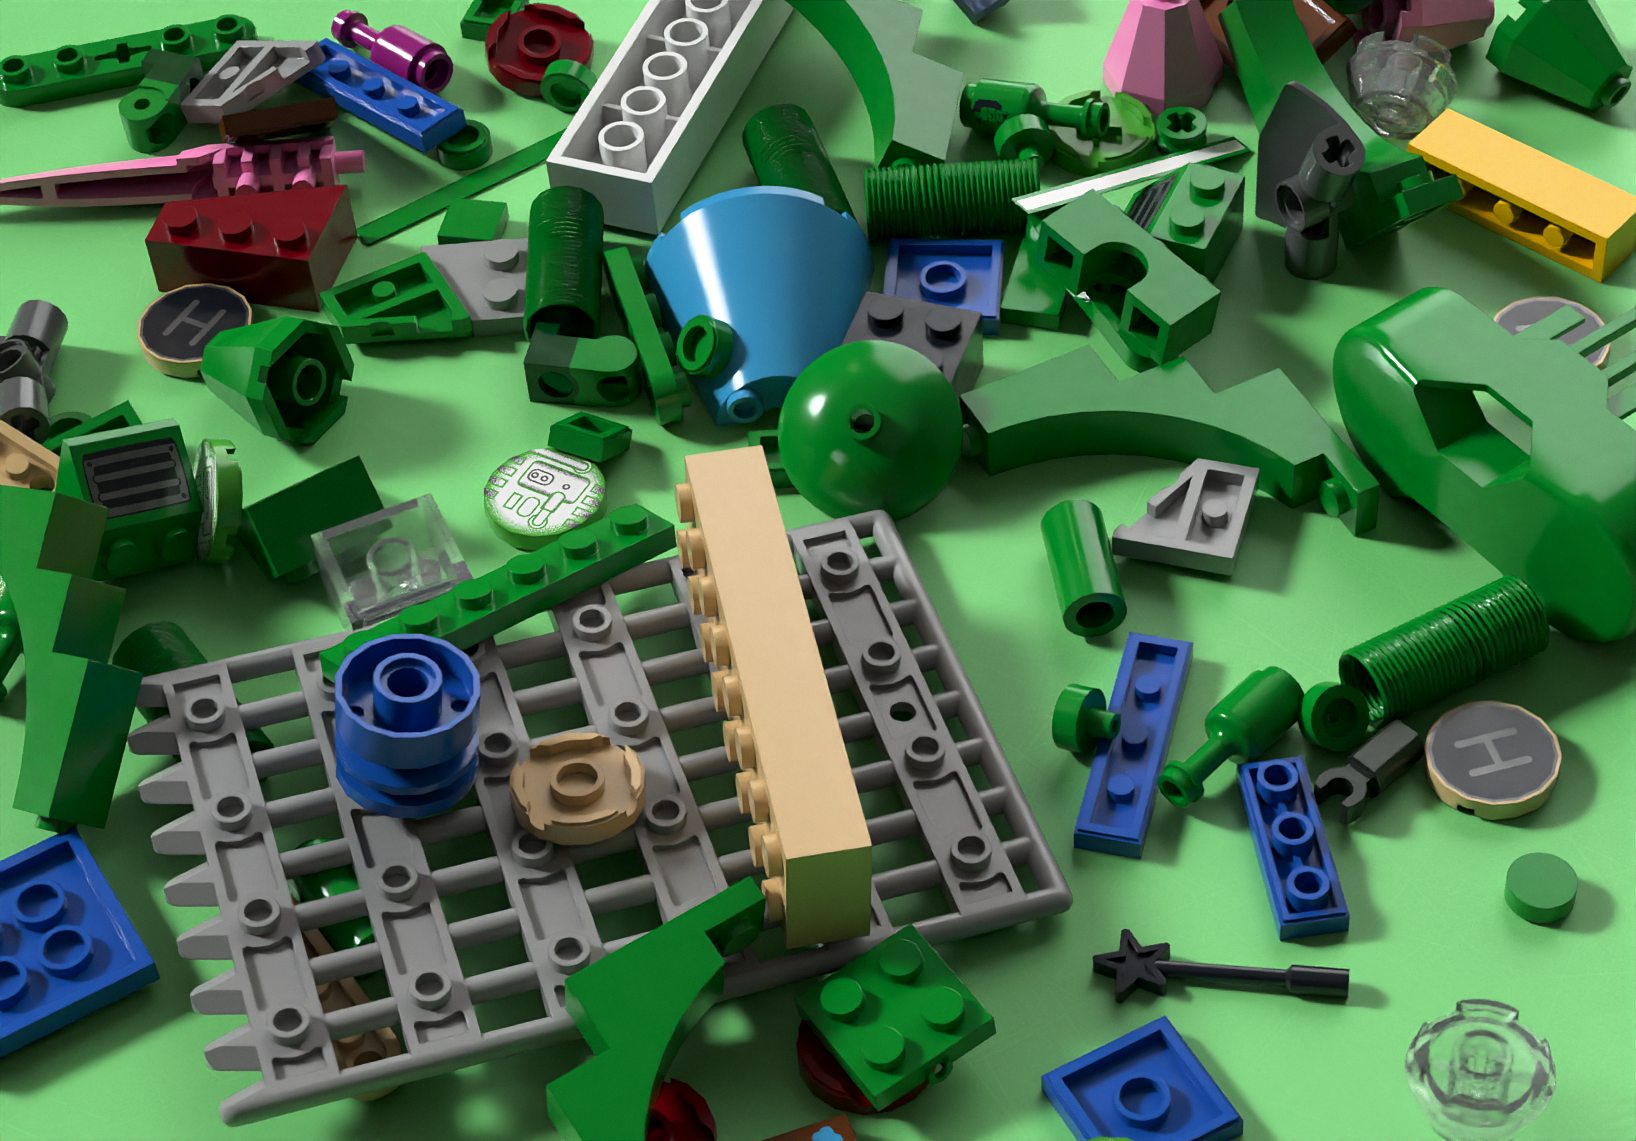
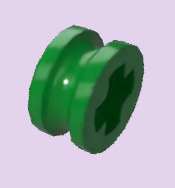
(1180, 129)

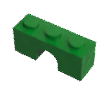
(1165, 300)

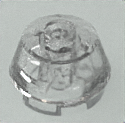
(1400, 84)
(1480, 1072)

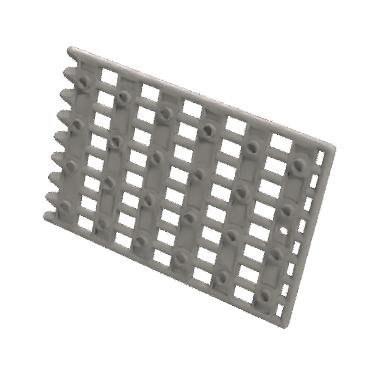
(413, 943)

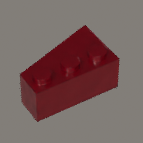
(262, 245)

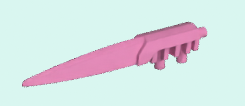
(193, 174)

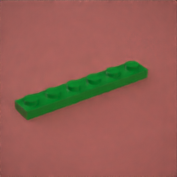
(525, 584)

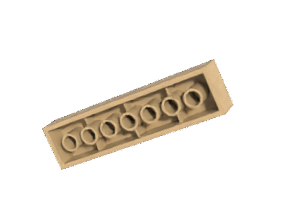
(777, 700)

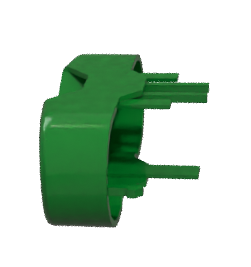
(1546, 516)

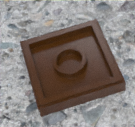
(278, 121)

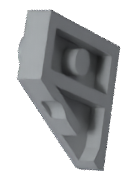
(248, 77)
(487, 282)
(1195, 520)

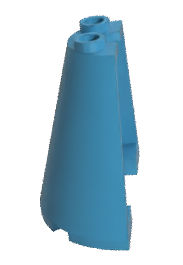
(776, 273)

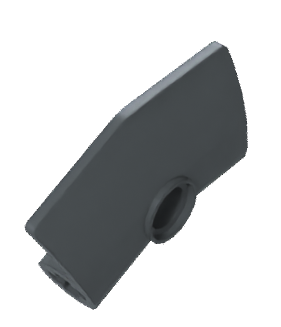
(1307, 178)
(25, 364)

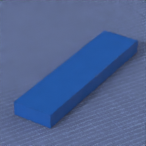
(383, 98)
(1126, 769)

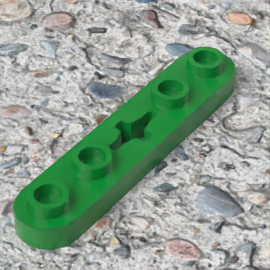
(98, 66)

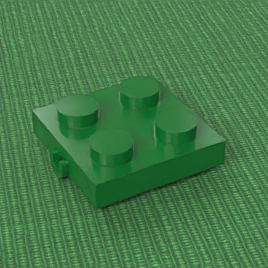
(895, 1017)

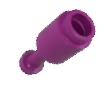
(396, 50)

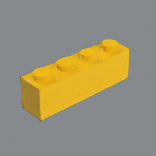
(1531, 195)

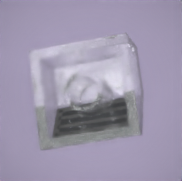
(388, 562)

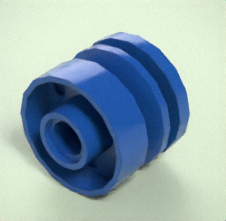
(407, 725)

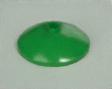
(897, 462)

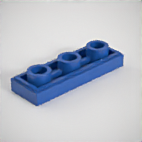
(1292, 848)

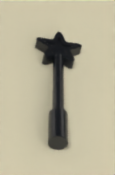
(1150, 965)

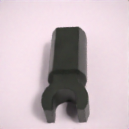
(1370, 769)

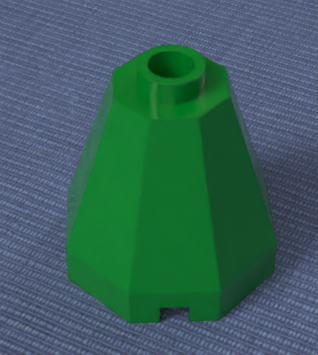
(1563, 51)
(281, 376)

